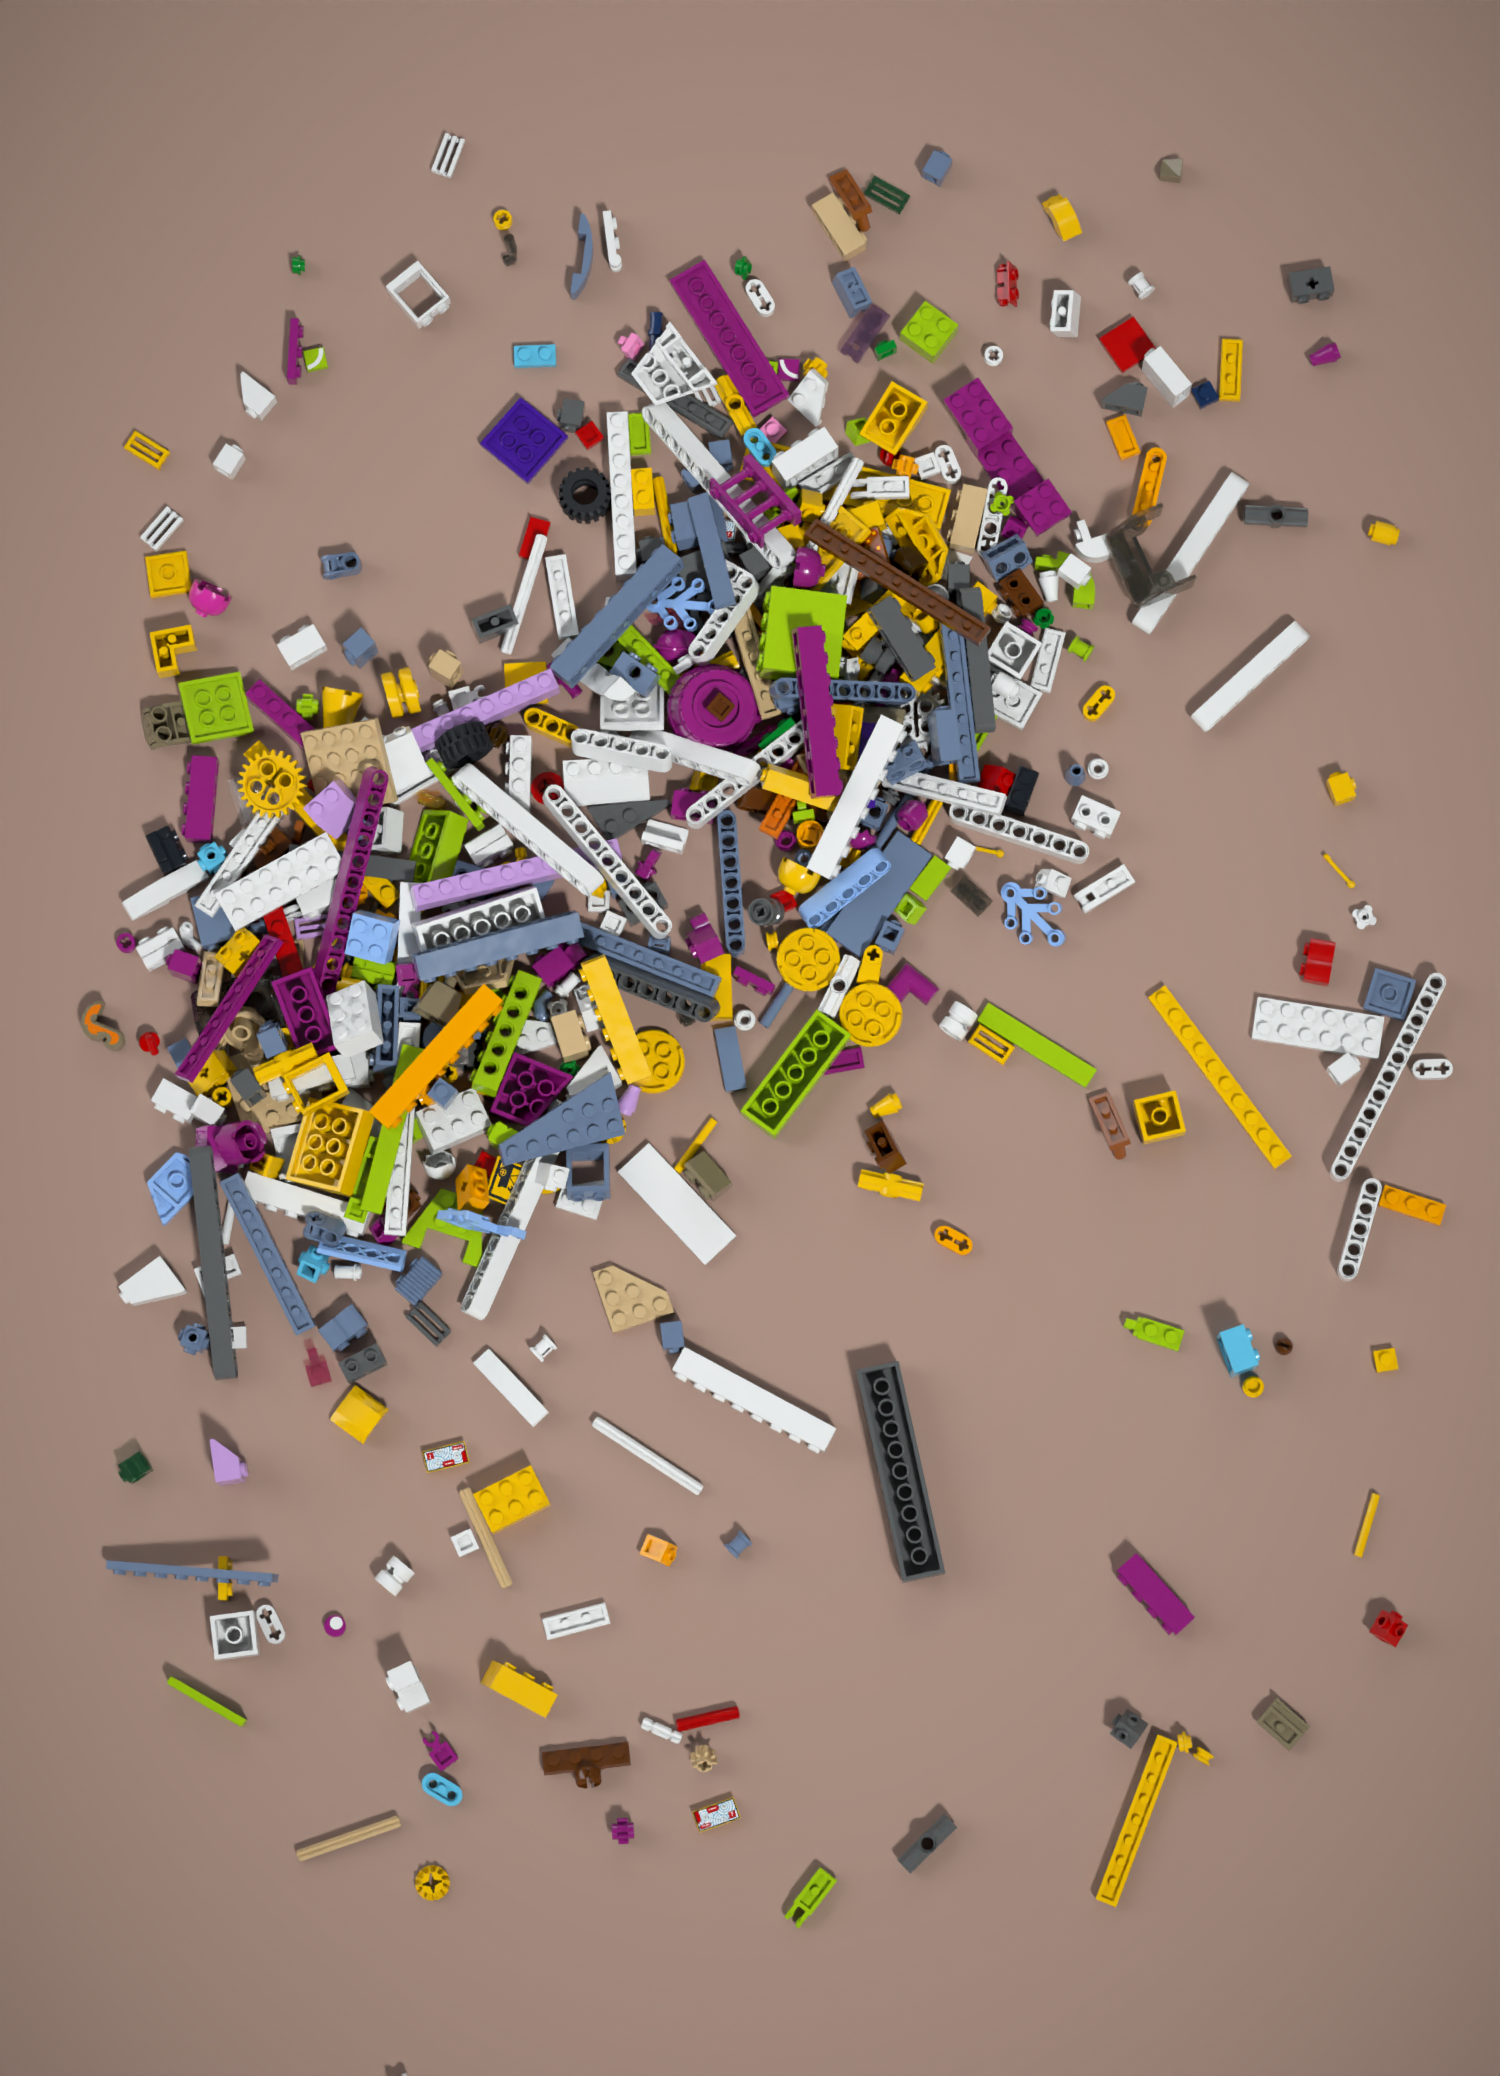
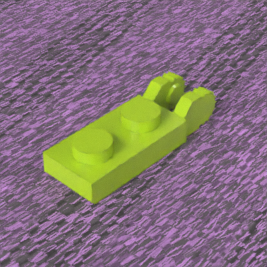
(812, 1895)

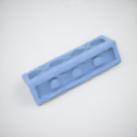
(366, 1253)

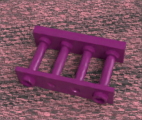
(763, 483)

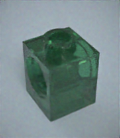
(134, 1468)

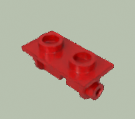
(1008, 276)

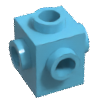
(211, 865)
(312, 1264)

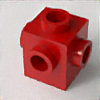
(1389, 1627)

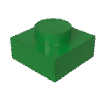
(885, 349)

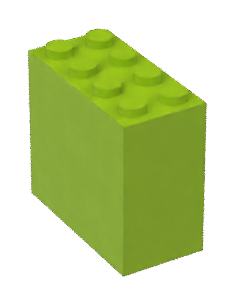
(792, 609)

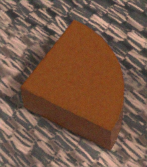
(299, 828)

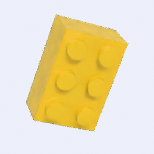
(511, 1499)

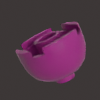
(808, 568)

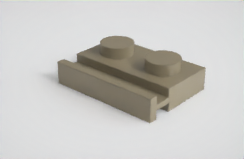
(1283, 1724)

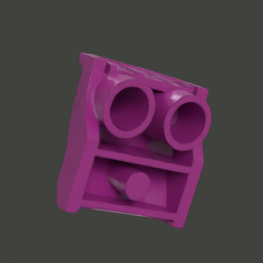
(206, 1136)

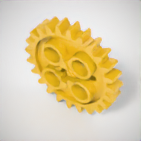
(256, 772)

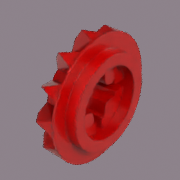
(538, 785)

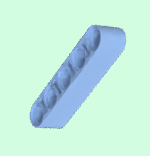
(844, 888)

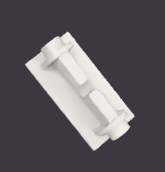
(849, 669)

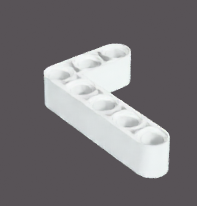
(733, 612)

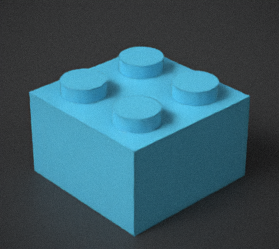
(1237, 1350)

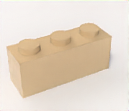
(839, 226)
(967, 518)

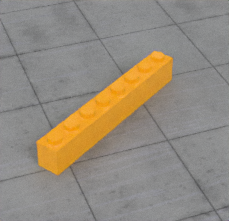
(436, 1057)

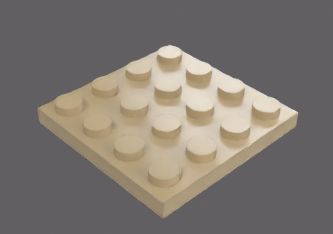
(345, 754)
(267, 1112)

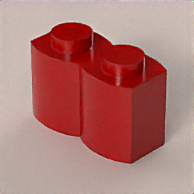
(1318, 961)

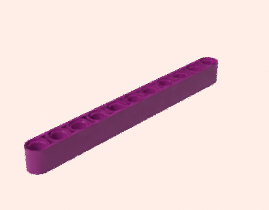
(347, 870)

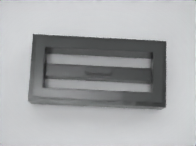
(415, 1312)

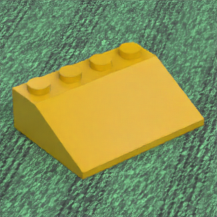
(330, 1148)

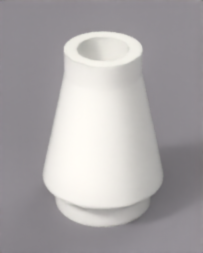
(1049, 585)

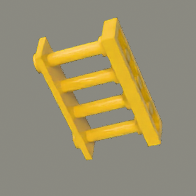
(863, 631)

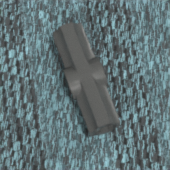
(1289, 516)
(938, 1833)

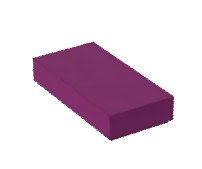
(846, 1061)

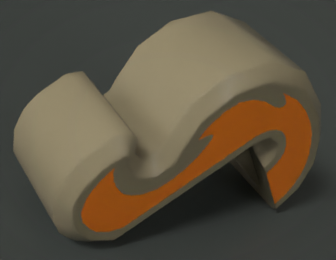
(99, 1032)

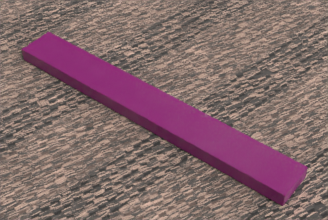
(228, 1008)

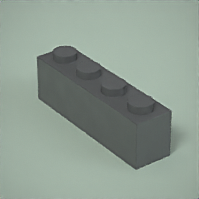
(901, 638)

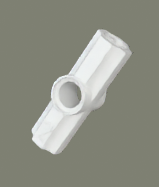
(845, 975)

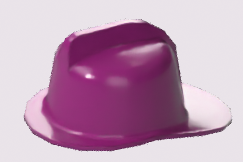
(674, 644)

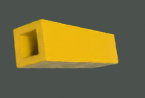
(793, 785)

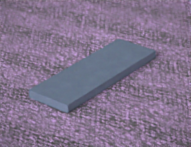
(866, 913)

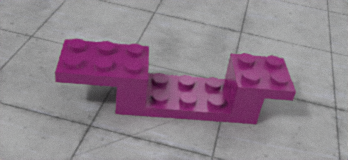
(1002, 457)

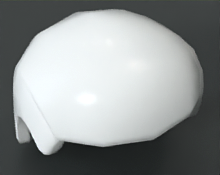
(439, 1165)

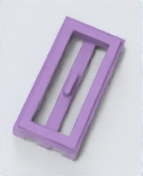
(311, 927)

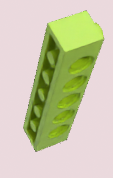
(490, 1083)

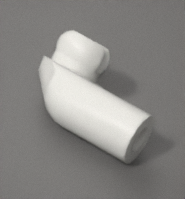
(186, 937)

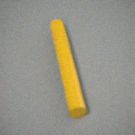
(695, 1145)
(1367, 1525)

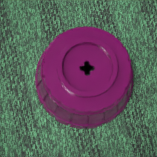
(694, 693)

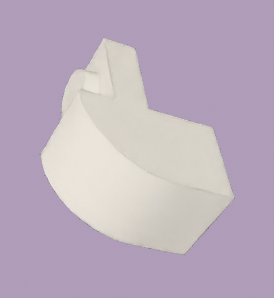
(1090, 549)

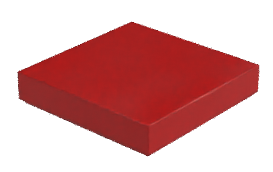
(1126, 344)

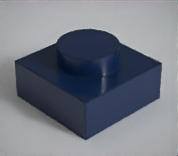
(1204, 395)

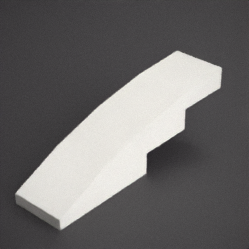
(164, 890)
(511, 1387)

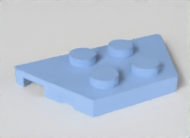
(171, 1187)

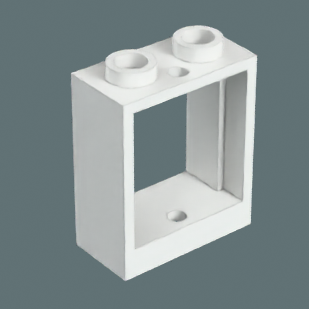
(408, 277)

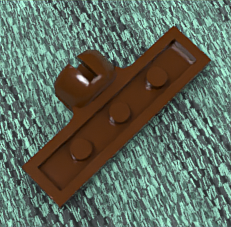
(586, 1761)

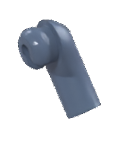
(540, 1006)

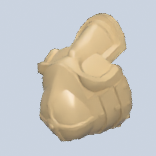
(243, 1033)

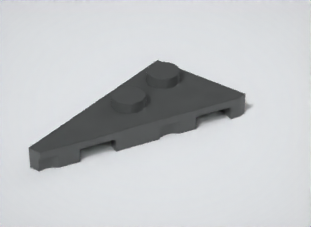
(621, 818)

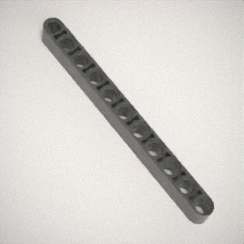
(213, 1262)

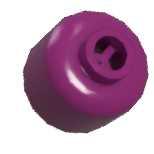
(912, 815)

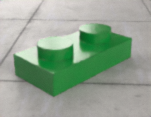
(783, 726)

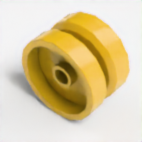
(401, 692)

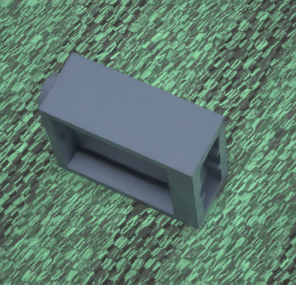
(589, 1152)

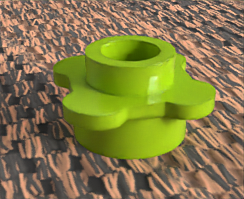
(1005, 509)

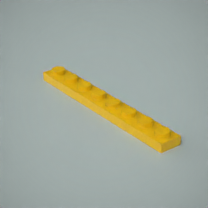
(1136, 1820)

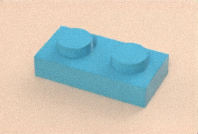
(535, 356)

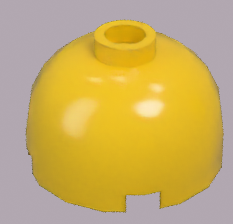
(796, 877)

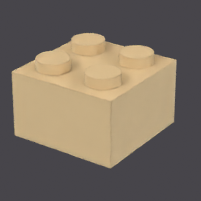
(569, 1034)

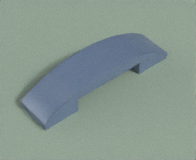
(580, 280)

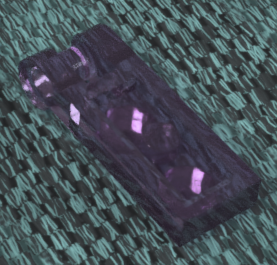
(865, 333)

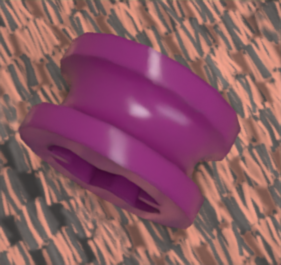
(1027, 627)
(122, 937)

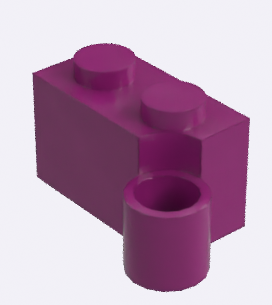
(703, 940)
(558, 963)

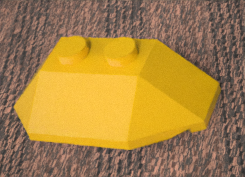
(918, 529)

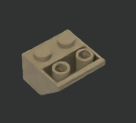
(707, 1176)

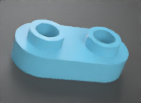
(760, 448)
(443, 1788)

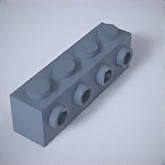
(385, 1055)

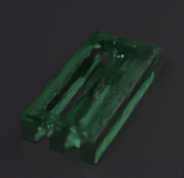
(890, 188)

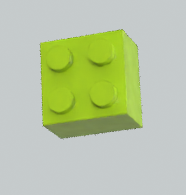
(929, 332)

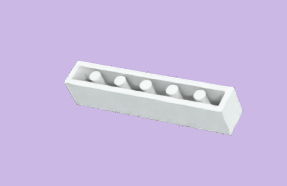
(299, 1201)

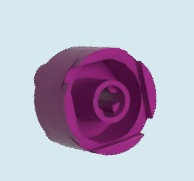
(241, 1142)

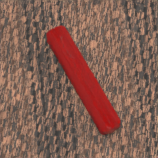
(707, 1718)

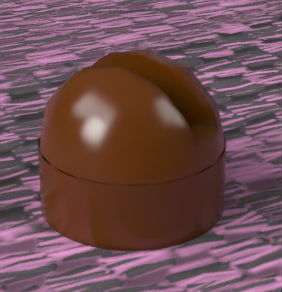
(1282, 1350)

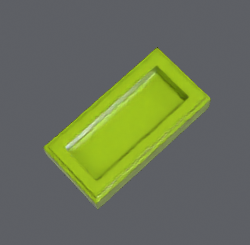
(638, 435)
(930, 878)

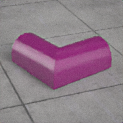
(911, 981)

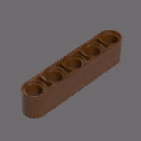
(760, 801)

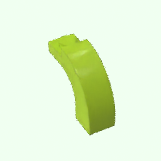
(1082, 597)

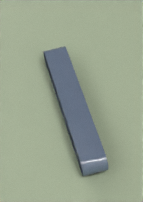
(852, 691)
(731, 873)

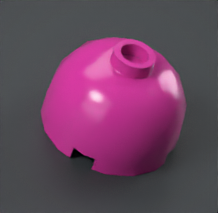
(208, 598)

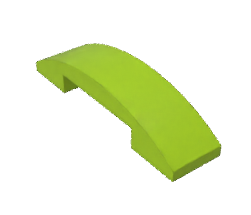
(353, 1208)

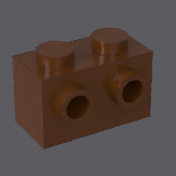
(1020, 594)
(885, 1146)

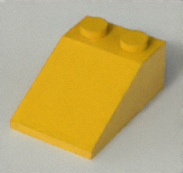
(894, 418)

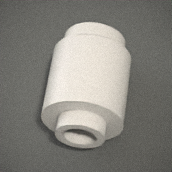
(1005, 685)

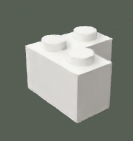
(408, 1686)

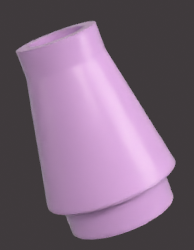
(629, 1100)

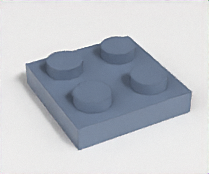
(1389, 994)

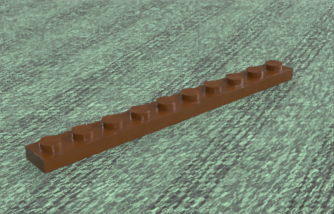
(897, 582)

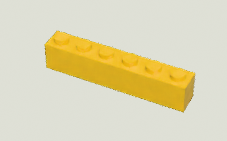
(934, 646)
(615, 1018)

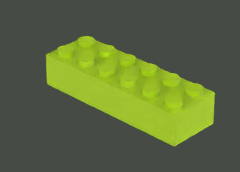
(795, 1074)

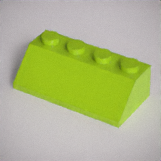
(437, 845)

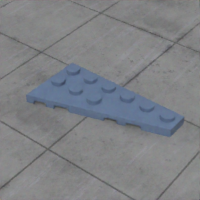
(578, 1121)

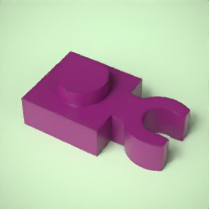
(407, 977)
(442, 1753)

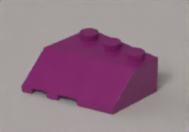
(527, 1090)

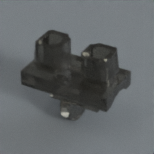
(971, 896)

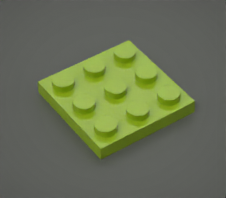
(215, 708)

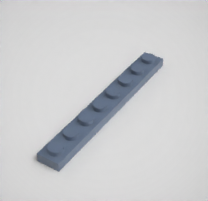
(960, 699)
(649, 961)
(267, 1254)
(183, 1572)

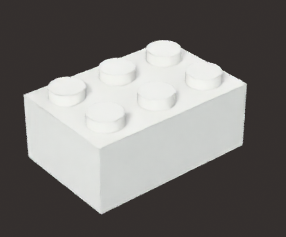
(804, 458)
(354, 1019)
(457, 1124)

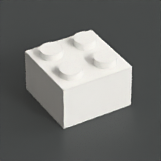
(1013, 650)
(235, 1635)

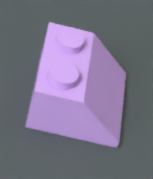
(333, 808)
(227, 1466)

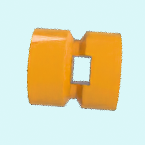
(809, 835)

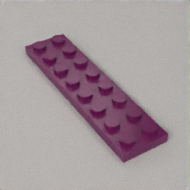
(729, 338)

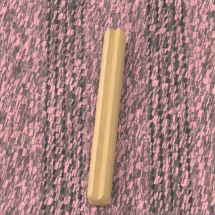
(485, 1538)
(348, 1838)

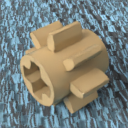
(703, 1758)

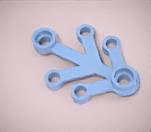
(680, 604)
(1029, 913)

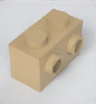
(445, 668)

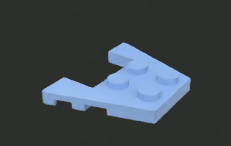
(476, 1222)

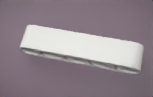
(634, 751)
(1359, 1219)

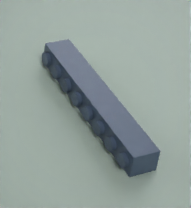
(616, 616)
(497, 945)

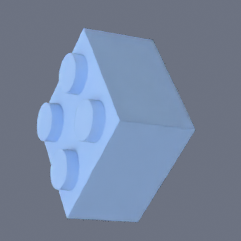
(372, 936)

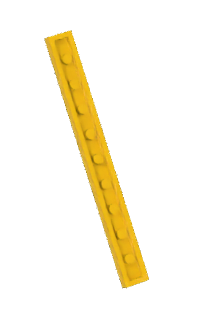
(379, 888)
(1219, 1077)

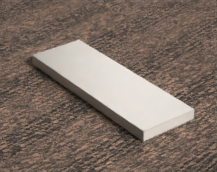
(677, 1204)

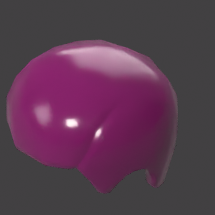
(863, 841)

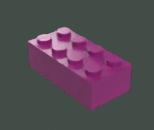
(305, 1010)

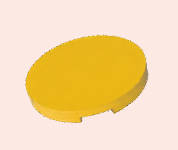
(808, 959)
(871, 1014)
(664, 1061)

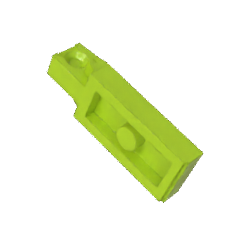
(1155, 1333)

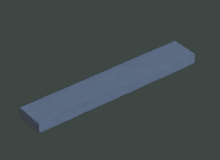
(712, 551)

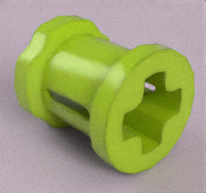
(1081, 648)

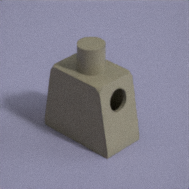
(439, 1002)

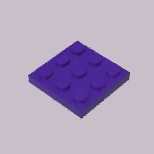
(524, 440)

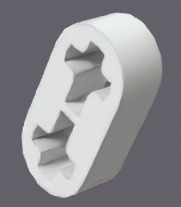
(756, 300)
(952, 462)
(1432, 1075)
(266, 1626)

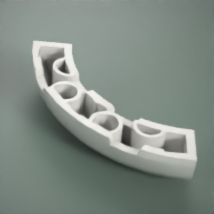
(601, 681)

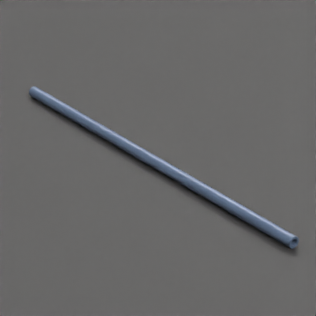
(881, 840)

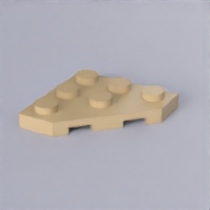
(630, 1299)

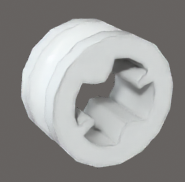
(987, 355)
(292, 912)

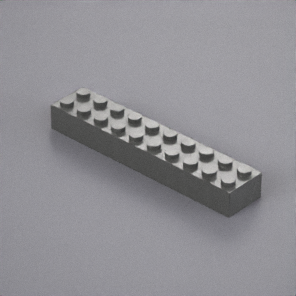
(900, 1472)

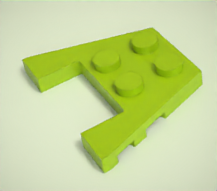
(442, 1201)

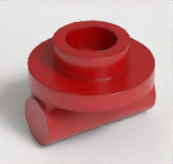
(887, 458)
(149, 1042)

